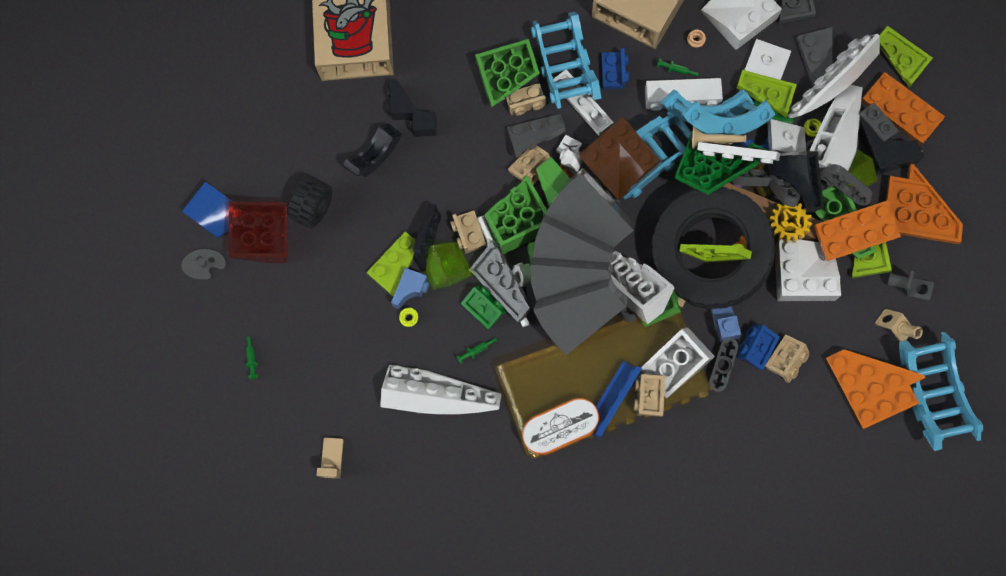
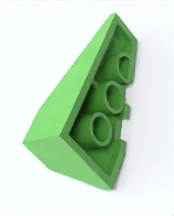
(551, 178)
(836, 205)

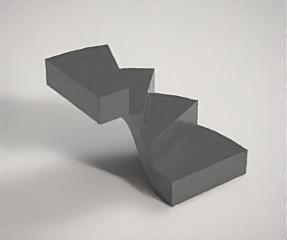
(574, 262)

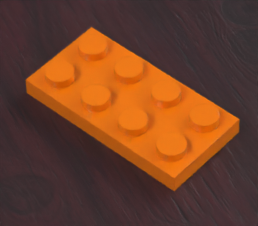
(903, 108)
(857, 230)

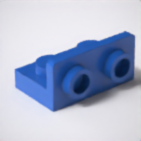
(613, 70)
(757, 346)

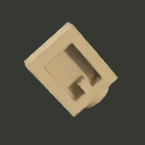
(331, 458)

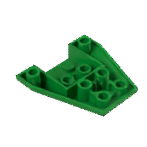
(711, 172)

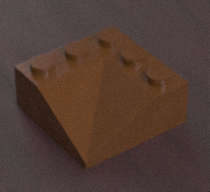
(620, 158)

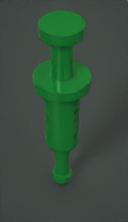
(674, 67)
(475, 350)
(251, 360)

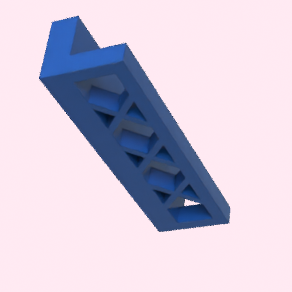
(615, 395)

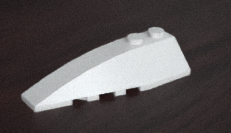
(642, 286)

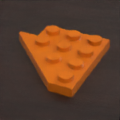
(921, 210)
(873, 387)

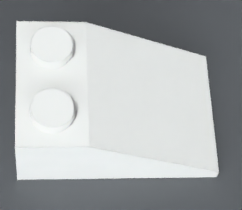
(678, 360)

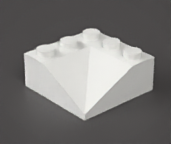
(741, 18)
(804, 273)

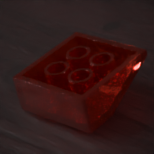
(258, 231)

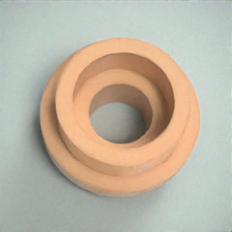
(696, 34)

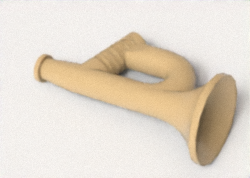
(720, 139)

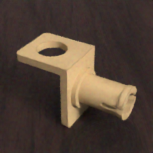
(899, 325)

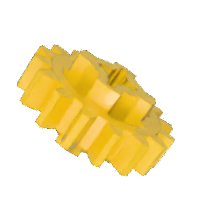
(786, 214)

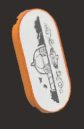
(560, 426)

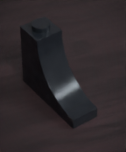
(889, 154)
(803, 173)

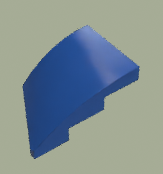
(209, 210)

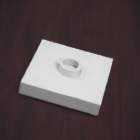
(767, 59)
(785, 137)

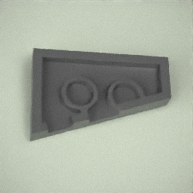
(816, 52)

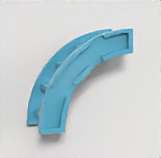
(587, 78)
(720, 118)
(646, 134)
(932, 433)

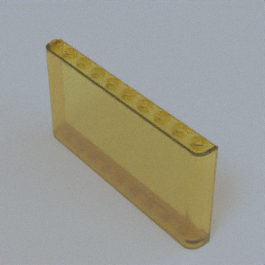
(552, 377)

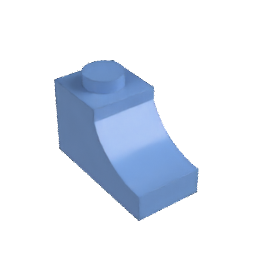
(410, 285)
(725, 324)

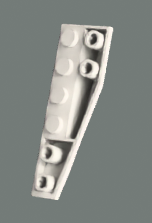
(839, 74)
(839, 130)
(433, 393)

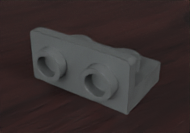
(879, 122)

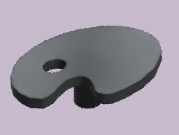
(197, 263)

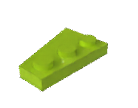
(903, 55)
(765, 88)
(713, 253)
(873, 263)
(391, 265)

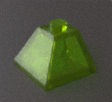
(446, 265)

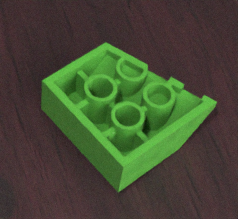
(506, 69)
(516, 217)

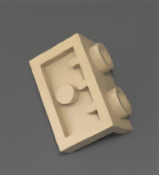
(526, 99)
(527, 164)
(469, 232)
(788, 358)
(649, 395)

